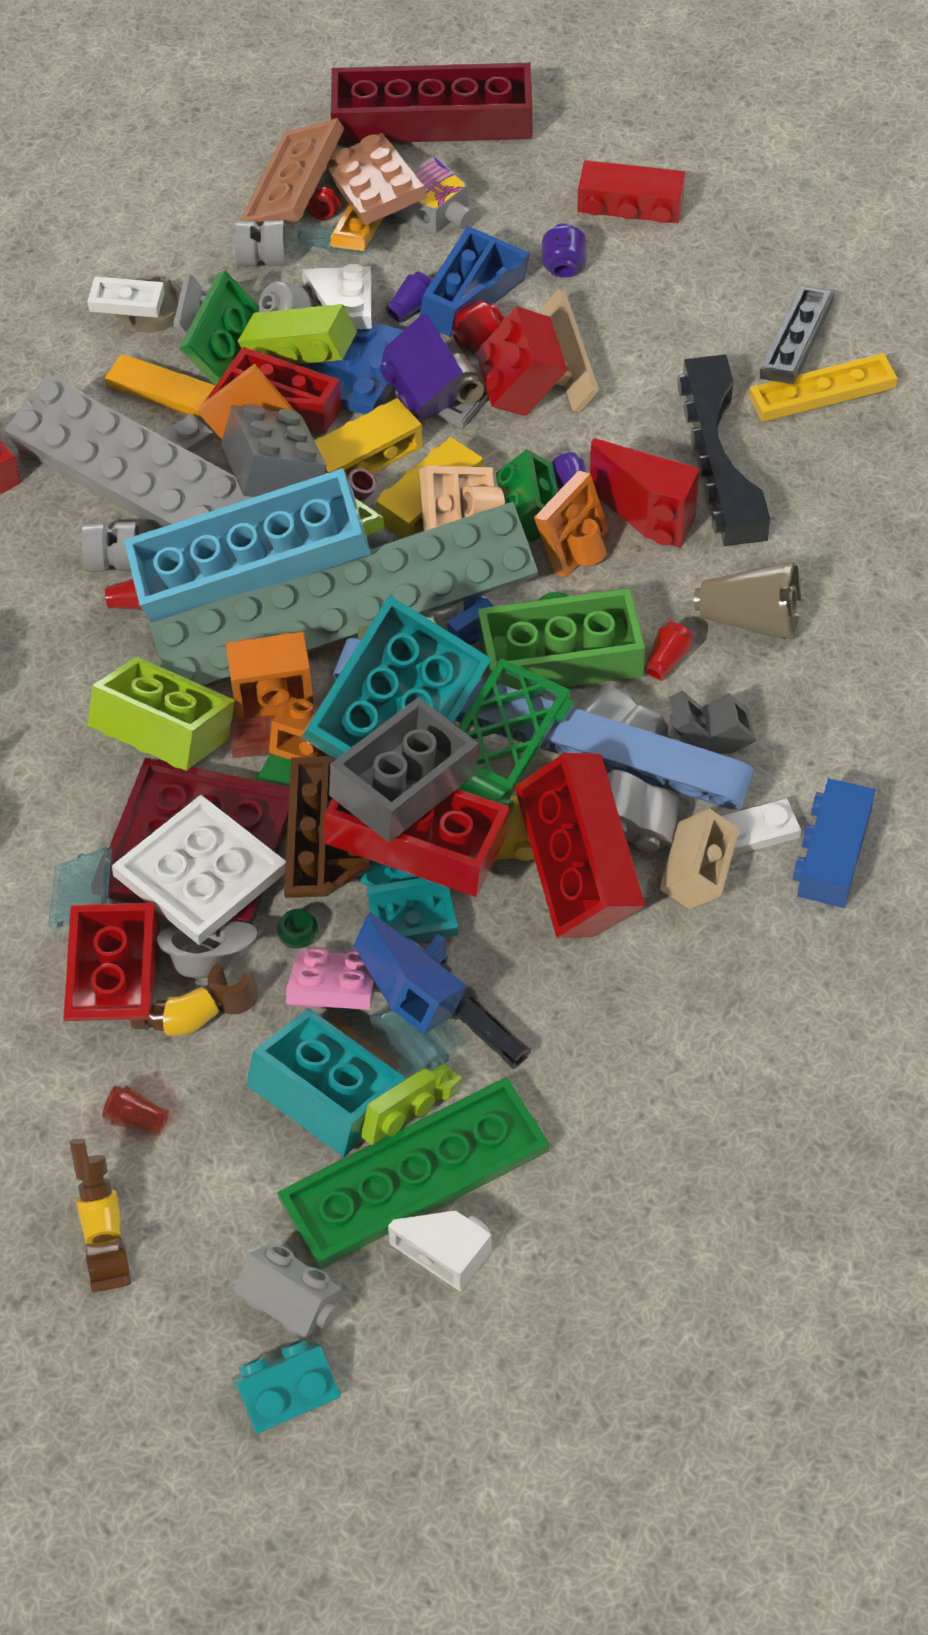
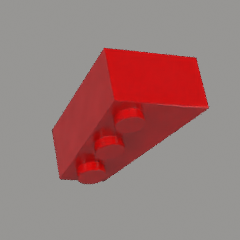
(307, 391)

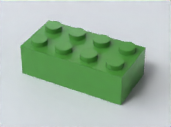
(566, 638)

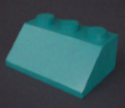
(320, 1079)

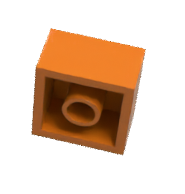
(268, 673)

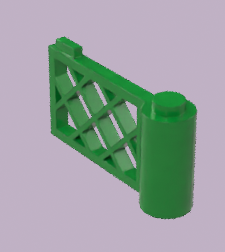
(485, 782)

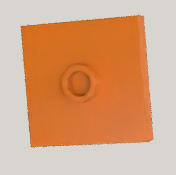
(247, 388)

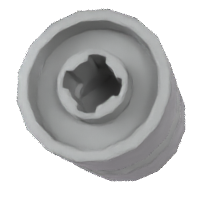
(260, 243)
(106, 546)

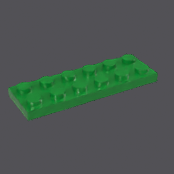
(413, 1172)

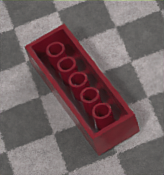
(433, 102)

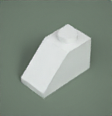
(444, 1244)

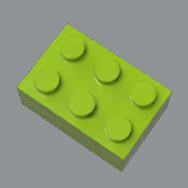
(160, 713)

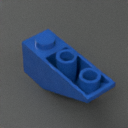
(407, 977)

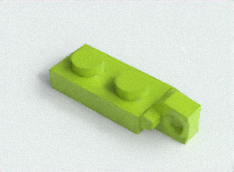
(407, 1101)

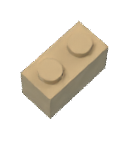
(699, 859)

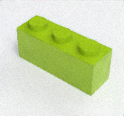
(301, 334)

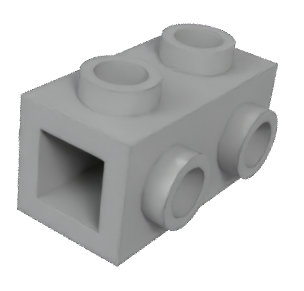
(288, 1290)

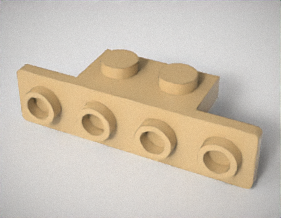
(579, 378)

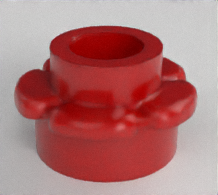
(321, 210)

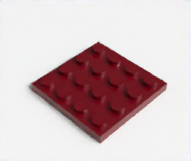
(166, 790)

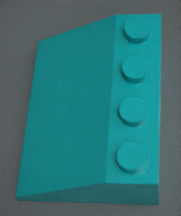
(391, 667)

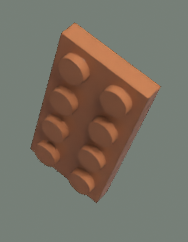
(293, 173)
(374, 178)

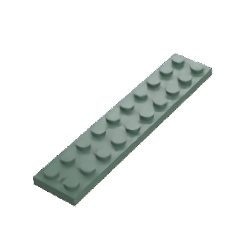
(330, 605)

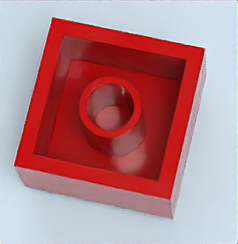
(521, 361)

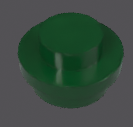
(297, 929)

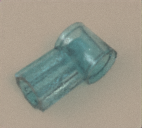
(415, 1048)

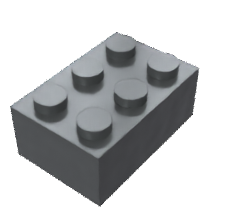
(269, 449)
(403, 769)

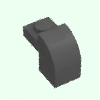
(717, 727)

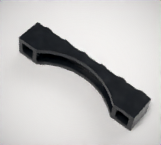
(738, 504)

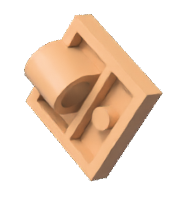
(456, 493)

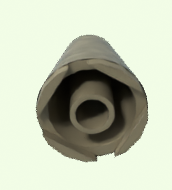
(754, 600)

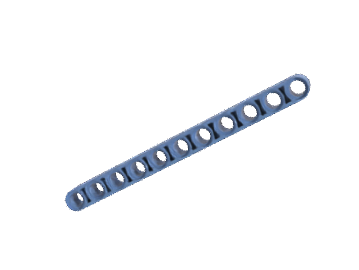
(622, 747)

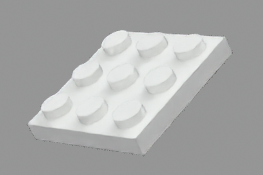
(199, 869)

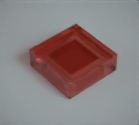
(250, 737)

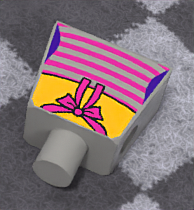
(445, 201)

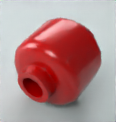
(476, 325)

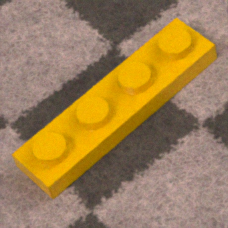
(823, 387)

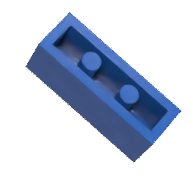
(833, 842)

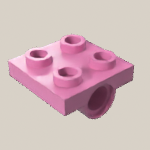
(330, 980)

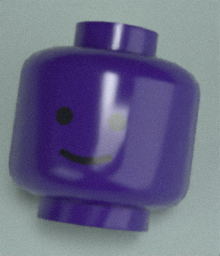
(564, 250)

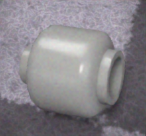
(283, 297)

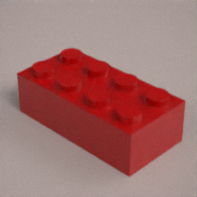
(579, 845)
(446, 846)

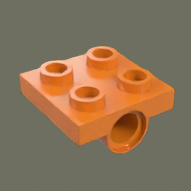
(573, 526)

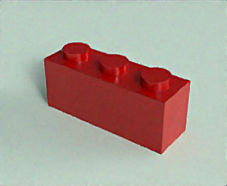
(631, 191)

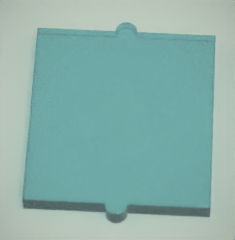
(79, 883)

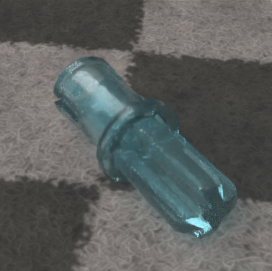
(321, 238)

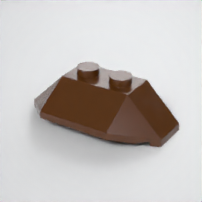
(311, 865)

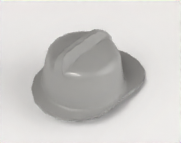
(196, 960)

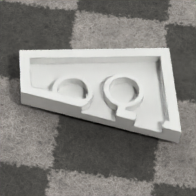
(345, 286)

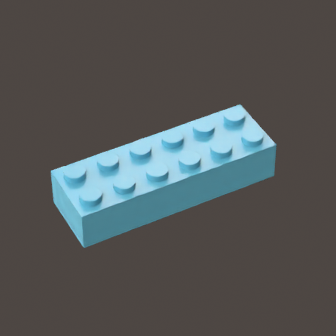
(247, 546)

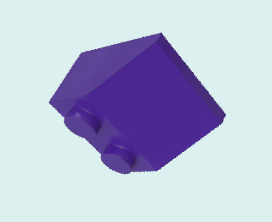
(421, 369)

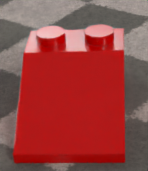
(646, 490)
(111, 962)

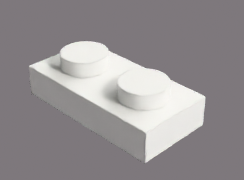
(126, 297)
(764, 826)

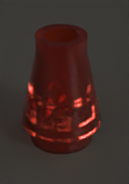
(134, 1111)

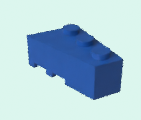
(473, 272)

